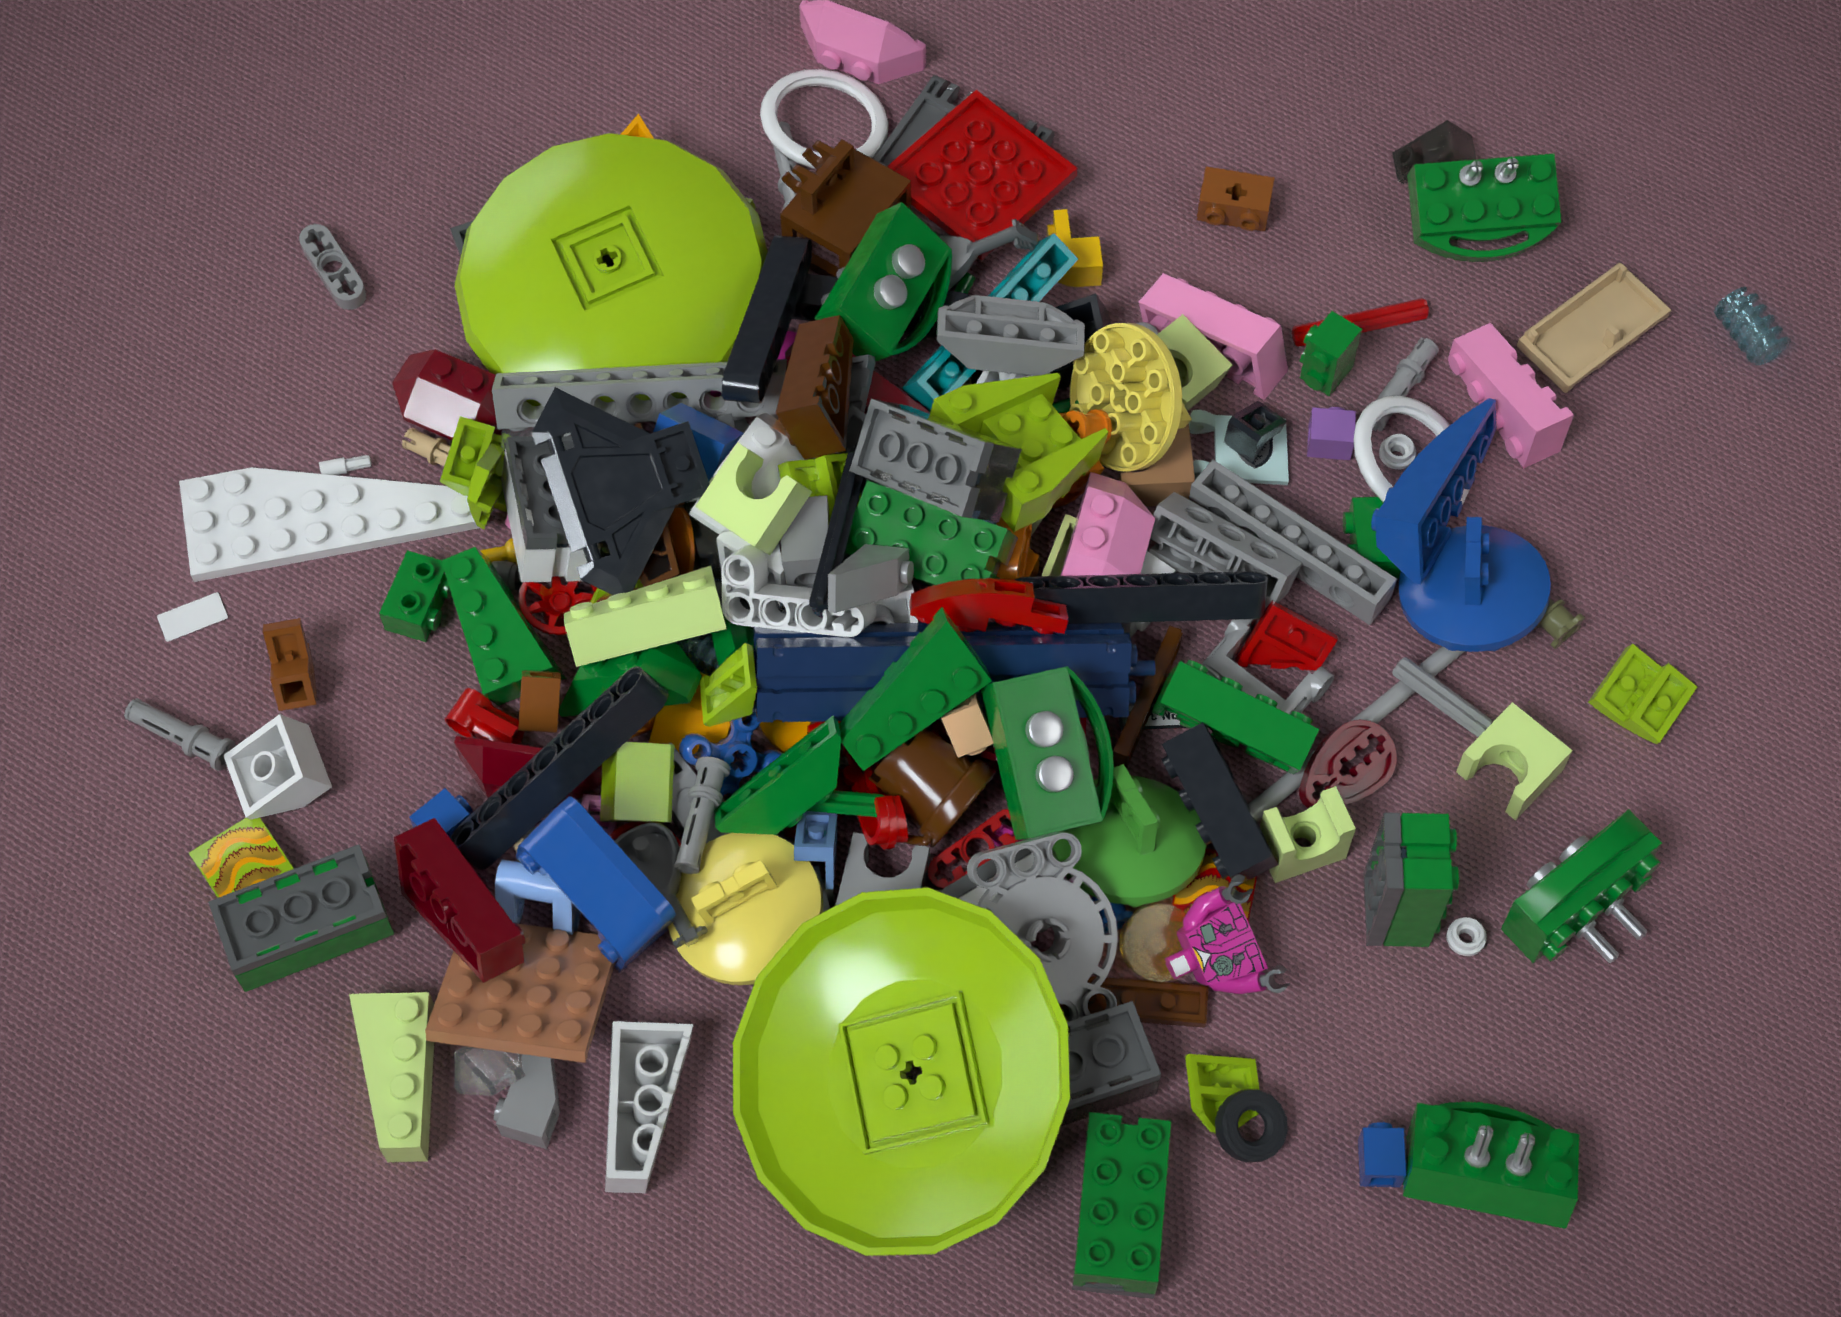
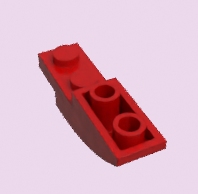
(976, 600)

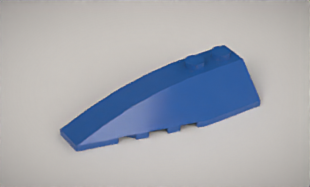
(1429, 492)

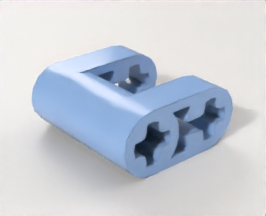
(516, 884)

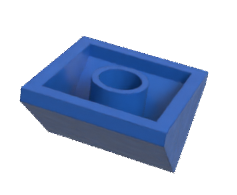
(711, 436)

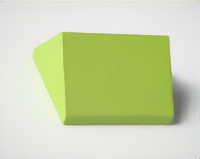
(638, 783)

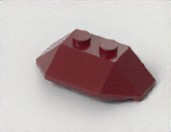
(440, 388)
(496, 762)

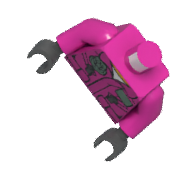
(1222, 945)

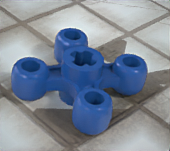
(738, 740)

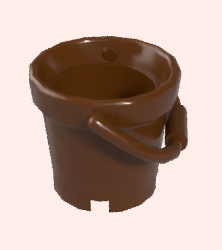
(931, 783)

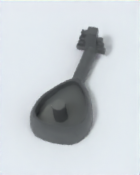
(965, 251)
(654, 852)

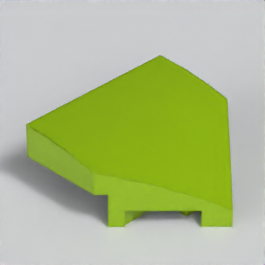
(481, 493)

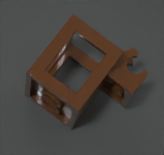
(839, 200)

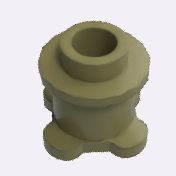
(1560, 622)

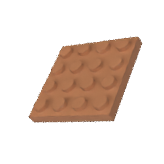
(533, 1009)

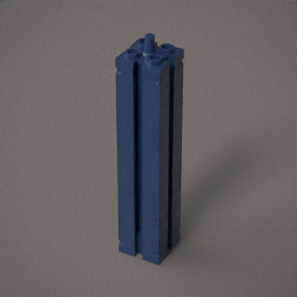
(826, 675)

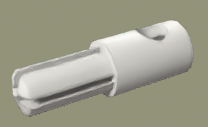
(342, 465)

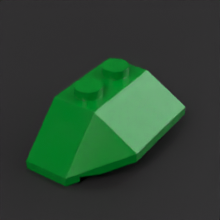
(664, 663)
(786, 786)

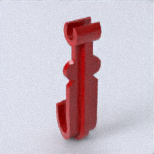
(891, 822)

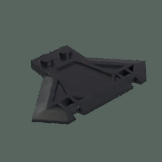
(615, 485)

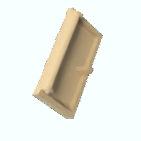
(1592, 327)

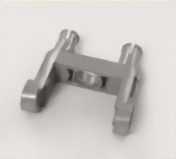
(1221, 665)

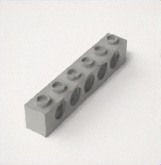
(1326, 563)

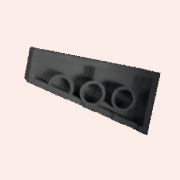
(1219, 804)

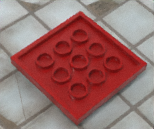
(981, 171)

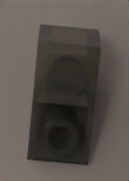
(1438, 145)

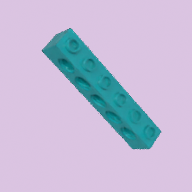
(1026, 281)

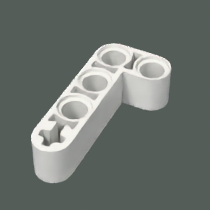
(762, 598)

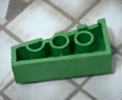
(1236, 716)

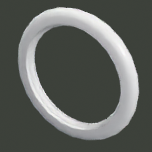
(824, 78)
(1366, 423)

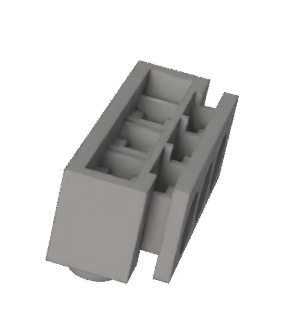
(1213, 535)

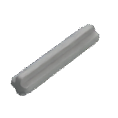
(1441, 696)

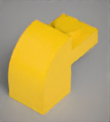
(1089, 266)

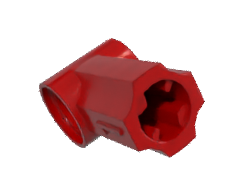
(477, 716)

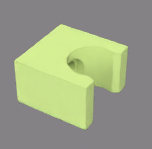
(1196, 358)
(733, 505)
(1524, 748)
(1323, 824)

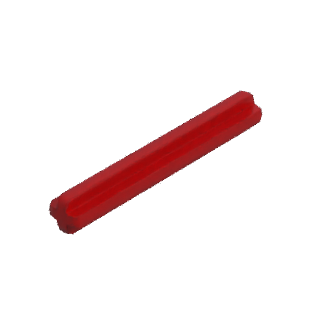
(1374, 318)

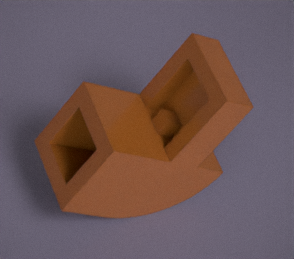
(291, 664)
(539, 701)

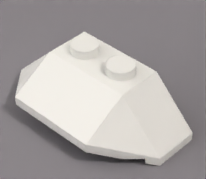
(769, 441)

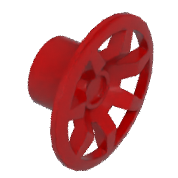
(554, 603)

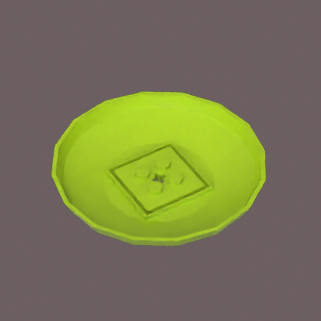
(680, 272)
(828, 1058)

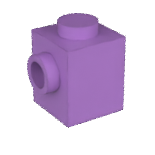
(1331, 433)

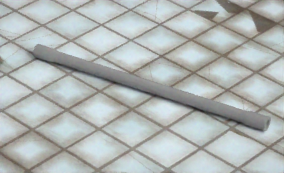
(1375, 712)

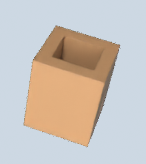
(968, 727)

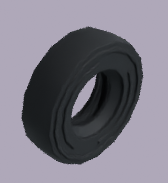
(1274, 1125)

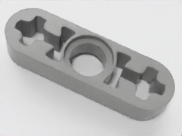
(333, 280)

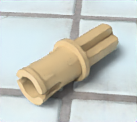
(433, 449)

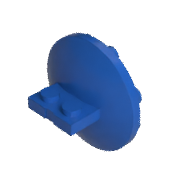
(1480, 590)

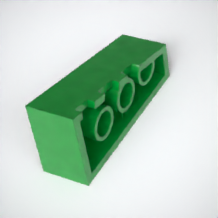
(494, 627)
(914, 692)

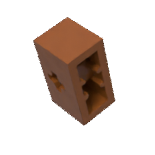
(1235, 199)

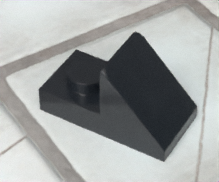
(1251, 429)

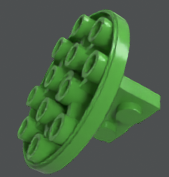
(1142, 846)

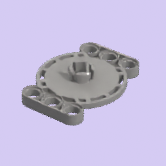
(1043, 896)

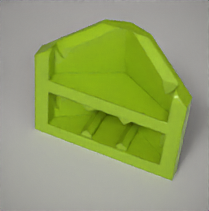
(730, 688)
(1216, 1078)

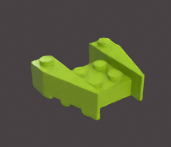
(1023, 416)

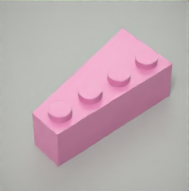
(1244, 338)
(1524, 411)

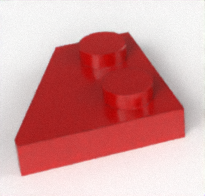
(1286, 641)

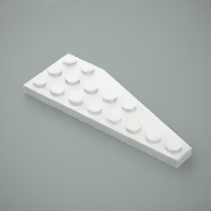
(288, 517)

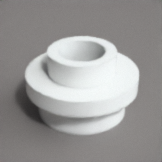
(1398, 443)
(1468, 926)

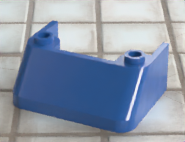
(598, 881)

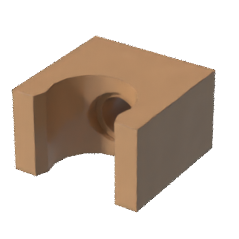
(1168, 475)

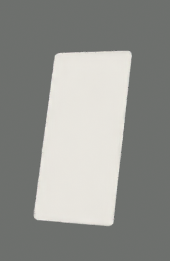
(192, 616)

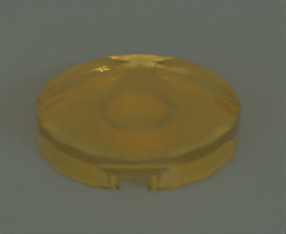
(1150, 938)

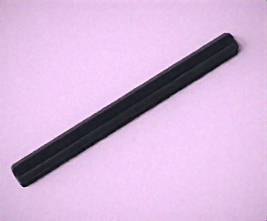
(837, 533)

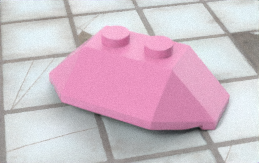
(859, 42)
(1108, 531)

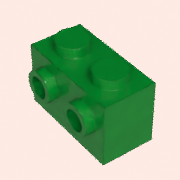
(1329, 353)
(416, 597)

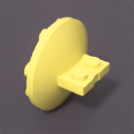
(1138, 386)
(749, 901)

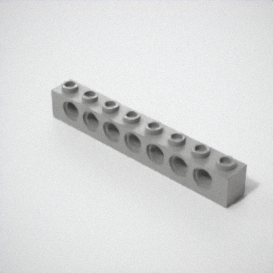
(622, 385)

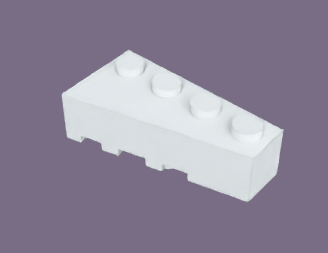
(642, 1086)

